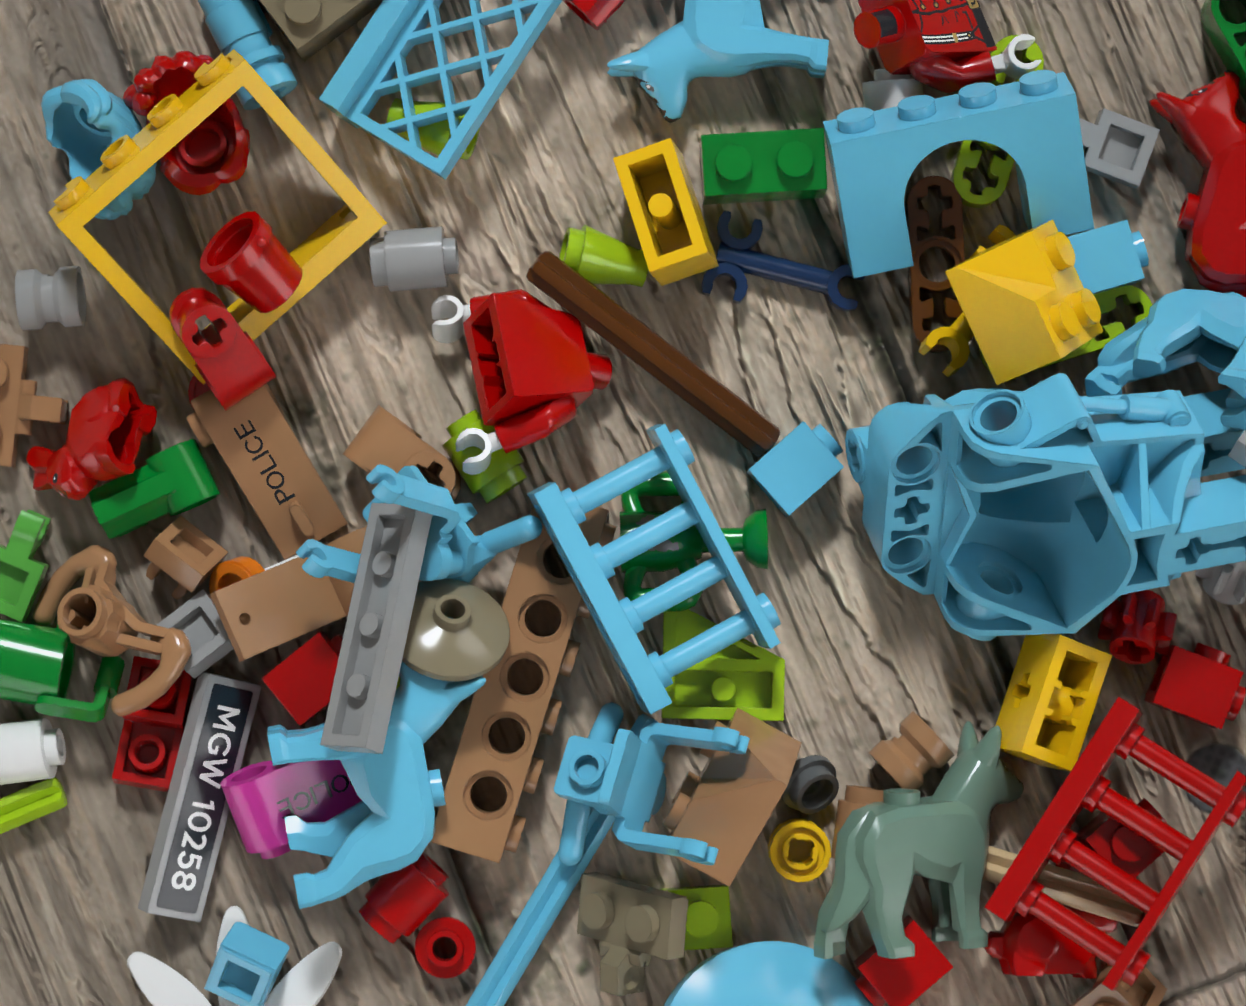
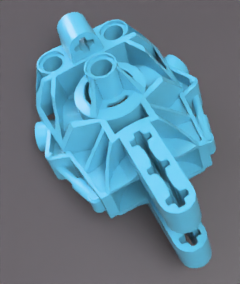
(1047, 500)

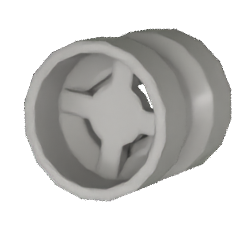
(50, 298)

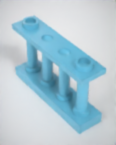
(625, 618)

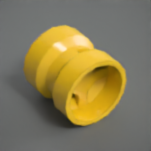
(792, 842)

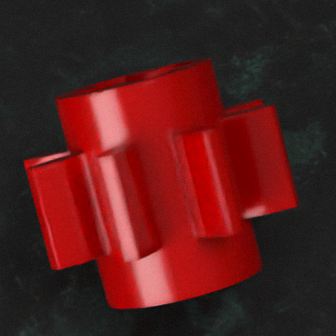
(1137, 627)

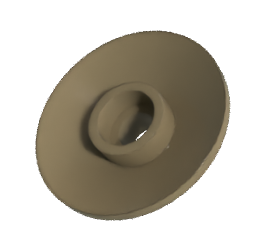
(458, 646)

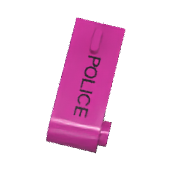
(266, 793)

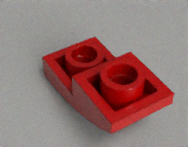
(154, 733)

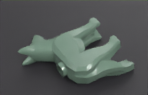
(924, 837)

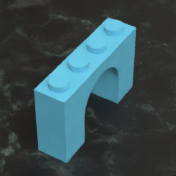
(880, 149)

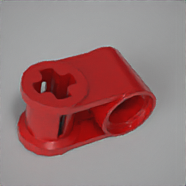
(222, 351)

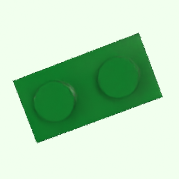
(763, 166)

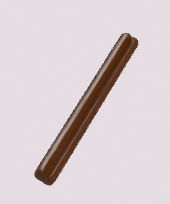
(653, 353)

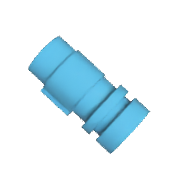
(244, 28)

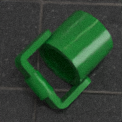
(39, 669)

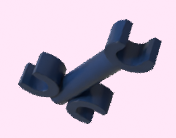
(736, 259)

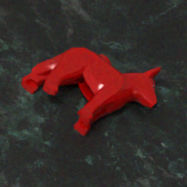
(1218, 212)

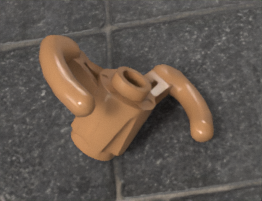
(108, 625)

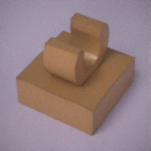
(184, 555)

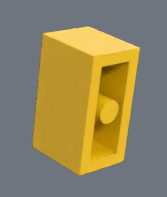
(665, 212)

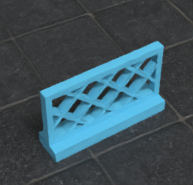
(383, 51)

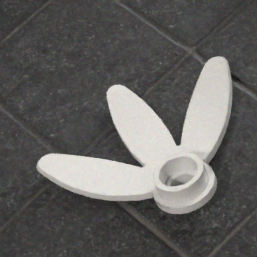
(299, 987)

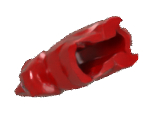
(99, 441)
(1036, 949)

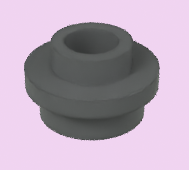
(811, 785)

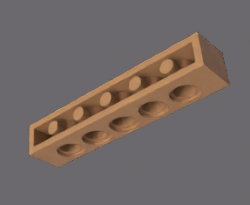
(461, 821)

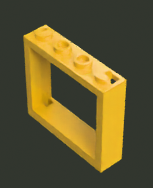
(169, 124)

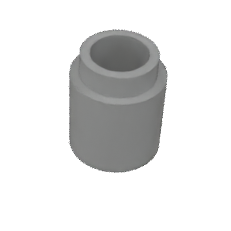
(413, 259)

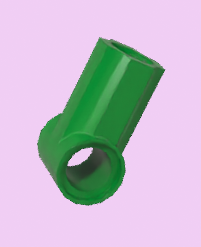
(167, 485)

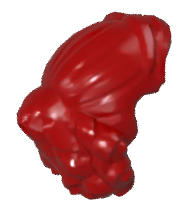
(212, 151)

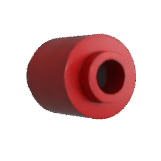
(405, 898)

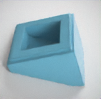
(246, 966)

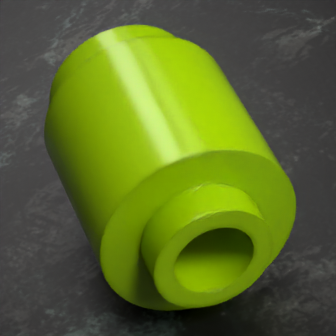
(504, 469)

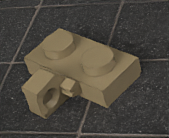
(632, 927)

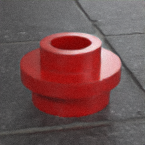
(459, 933)

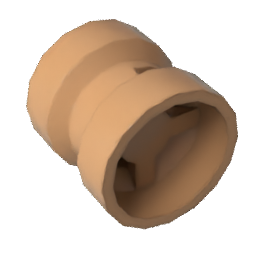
(911, 754)

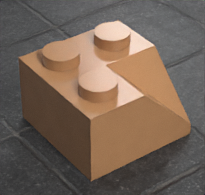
(733, 795)

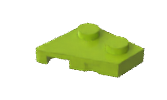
(730, 679)

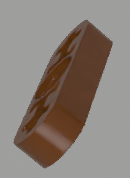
(919, 220)

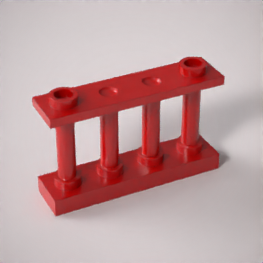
(1090, 790)

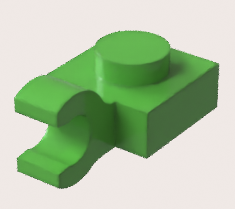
(19, 571)

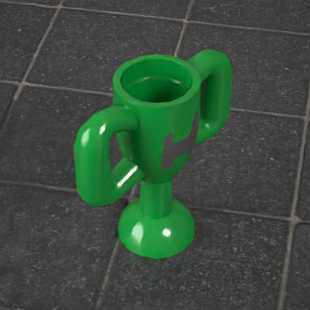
(684, 548)

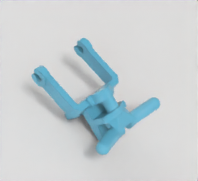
(450, 547)
(629, 782)

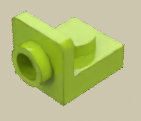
(707, 916)

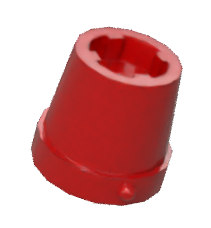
(251, 263)

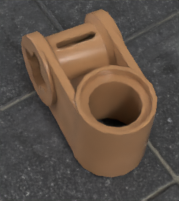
(396, 445)

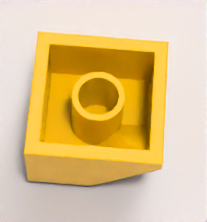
(1026, 302)

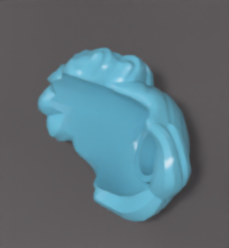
(84, 123)

